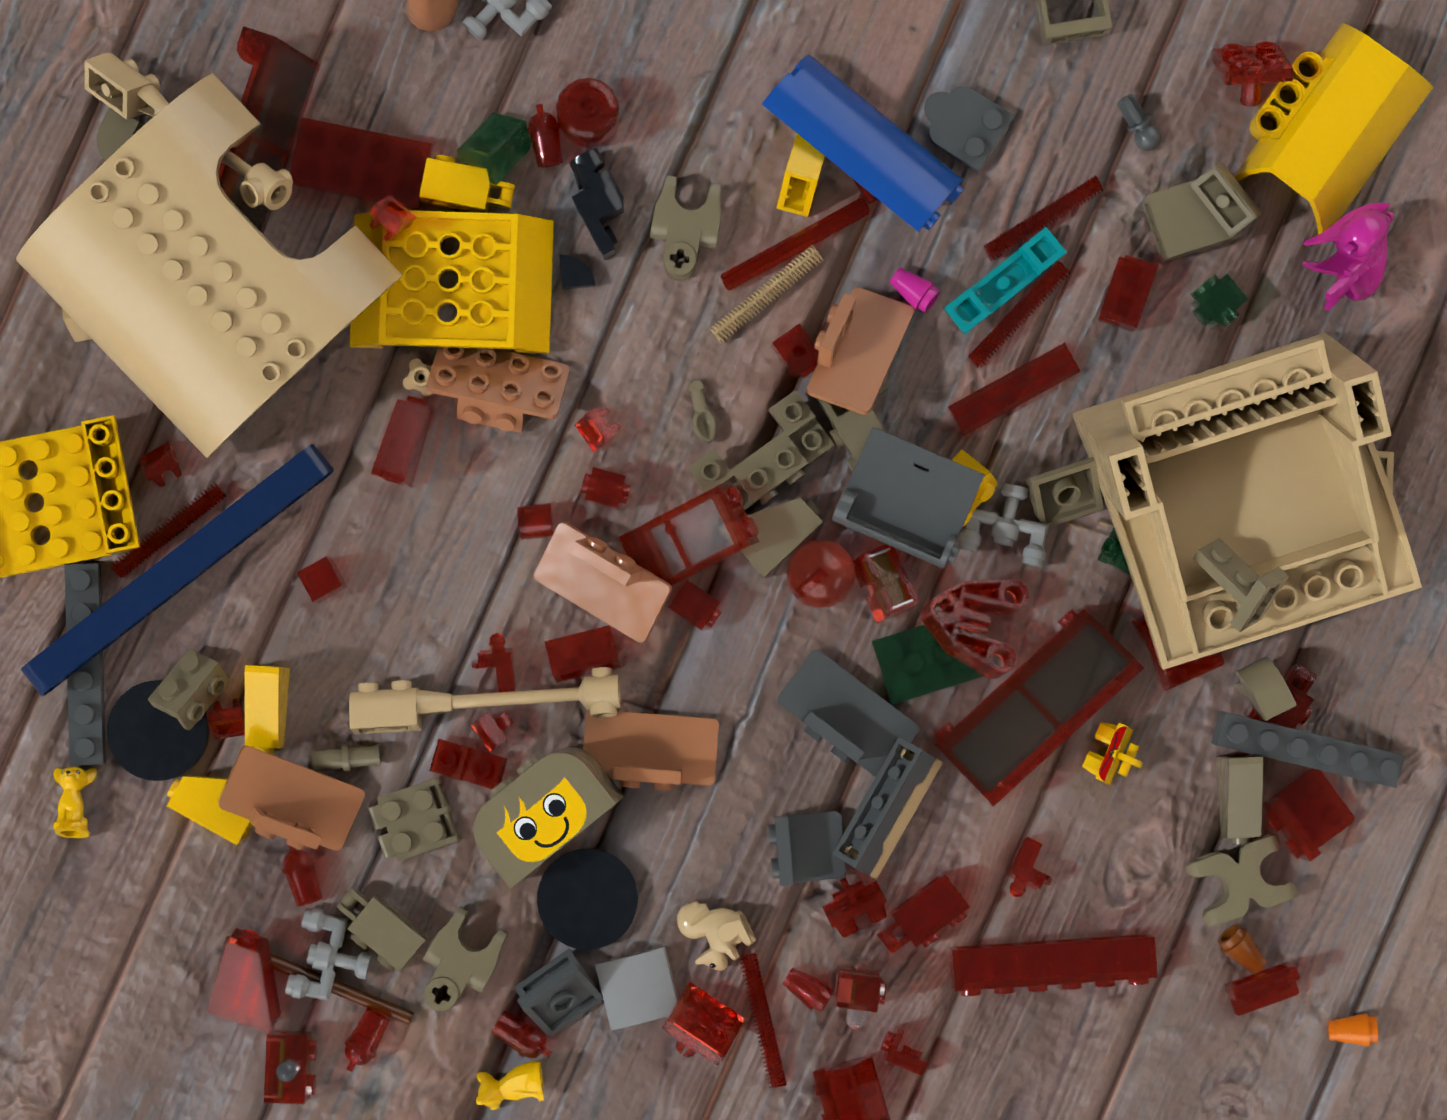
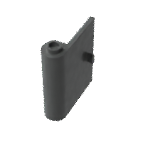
(905, 504)

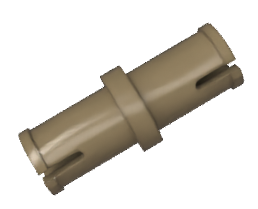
(346, 757)

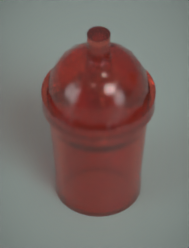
(545, 138)
(301, 876)
(521, 1036)
(365, 1038)

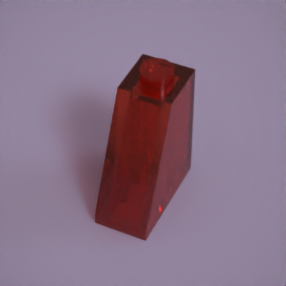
(403, 442)
(246, 983)

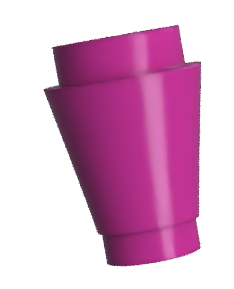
(915, 290)

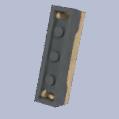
(887, 808)

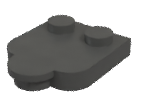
(966, 125)

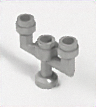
(534, 11)
(1006, 528)
(325, 957)

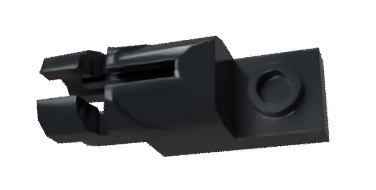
(598, 201)

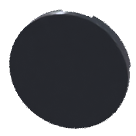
(151, 741)
(587, 898)

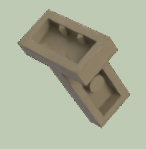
(1241, 582)

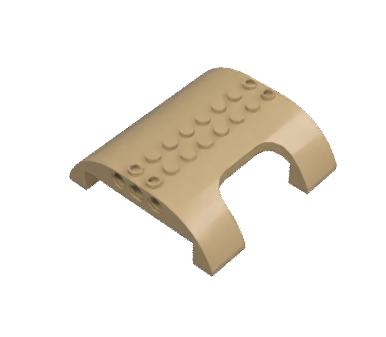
(185, 281)

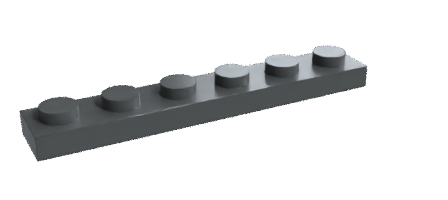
(86, 685)
(1307, 749)

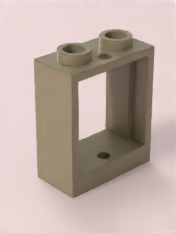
(1076, 29)

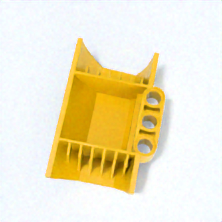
(1338, 121)

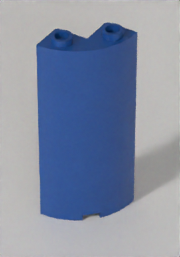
(864, 143)

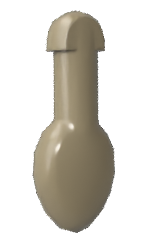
(703, 420)

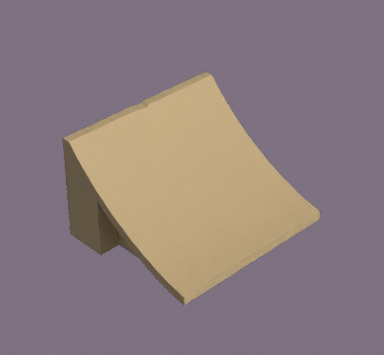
(1273, 465)

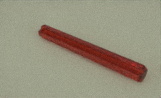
(795, 244)

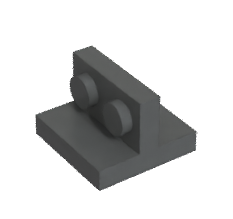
(558, 993)

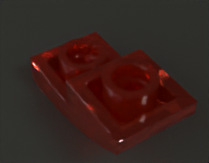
(468, 764)

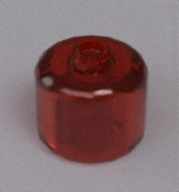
(577, 121)

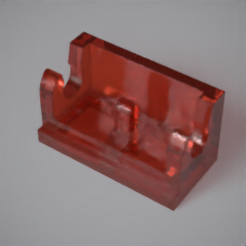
(1127, 293)
(581, 652)

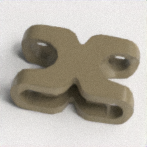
(1241, 879)

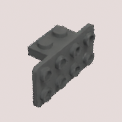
(845, 713)

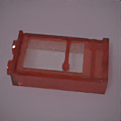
(693, 535)

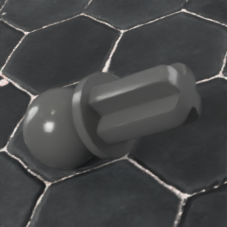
(1146, 136)

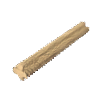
(766, 293)

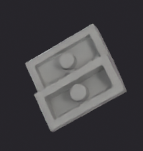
(637, 988)

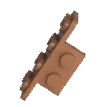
(858, 349)
(498, 385)
(602, 582)
(654, 748)
(290, 800)

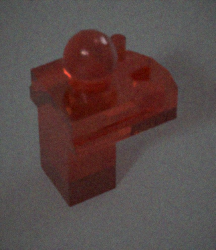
(500, 658)
(1022, 870)

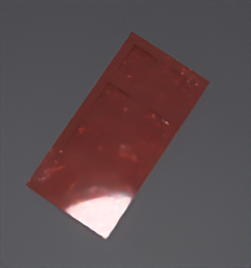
(359, 162)

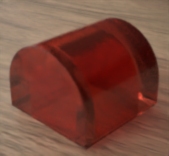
(535, 521)

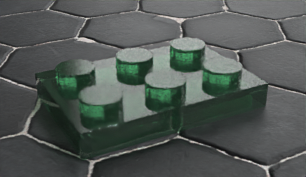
(917, 664)

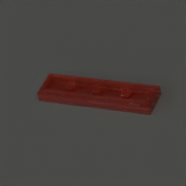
(1014, 389)

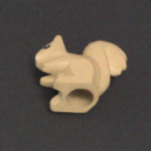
(722, 929)

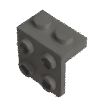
(806, 847)

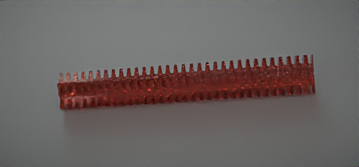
(1043, 217)
(1018, 314)
(169, 530)
(763, 1020)

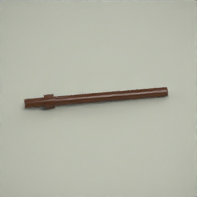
(343, 990)

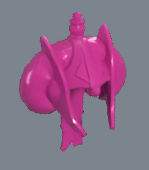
(1359, 255)

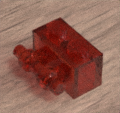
(851, 1091)

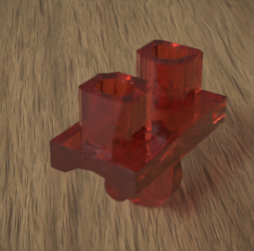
(852, 902)

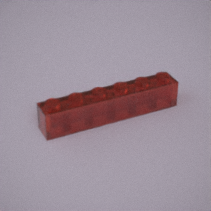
(1053, 963)

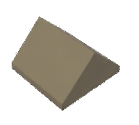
(1065, 493)

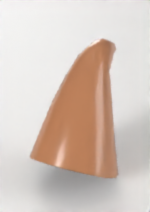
(431, 14)

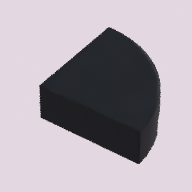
(575, 273)

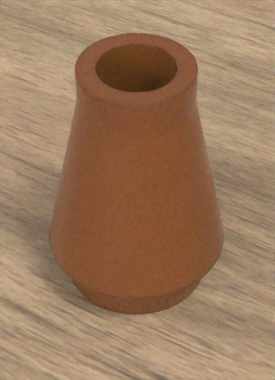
(1240, 946)

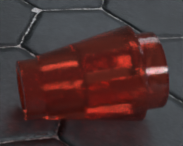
(808, 989)

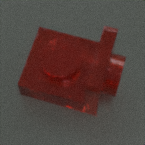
(907, 1057)

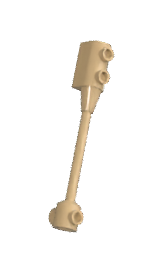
(134, 94)
(404, 706)

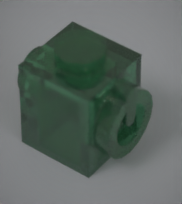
(1217, 301)

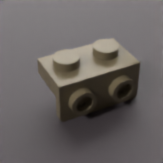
(190, 688)

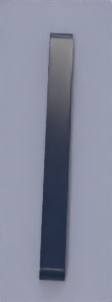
(177, 570)

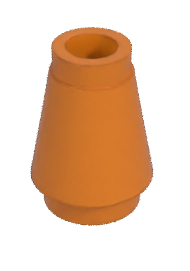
(1354, 1030)

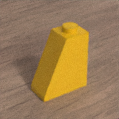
(800, 178)
(266, 706)
(198, 800)

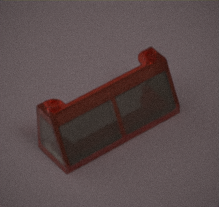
(277, 99)
(1037, 706)

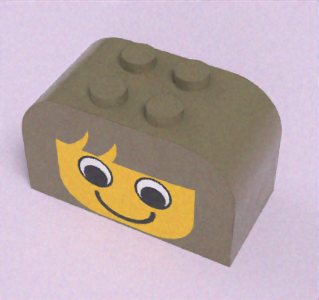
(542, 810)

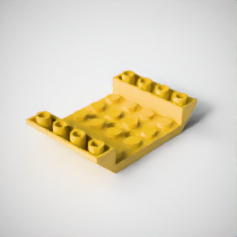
(499, 292)
(82, 493)

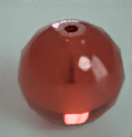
(820, 574)

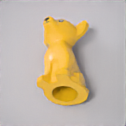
(70, 817)
(517, 1084)

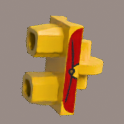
(1117, 738)

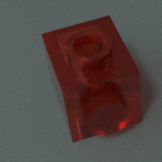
(796, 352)

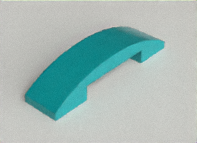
(1005, 281)

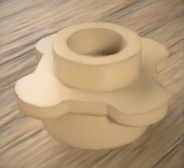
(412, 380)

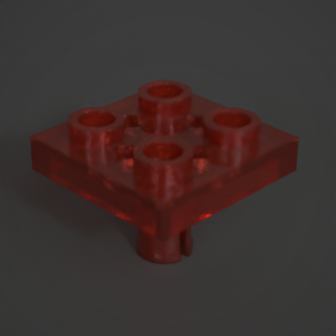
(1252, 67)
(702, 1024)

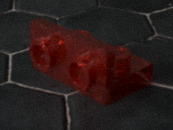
(1263, 988)

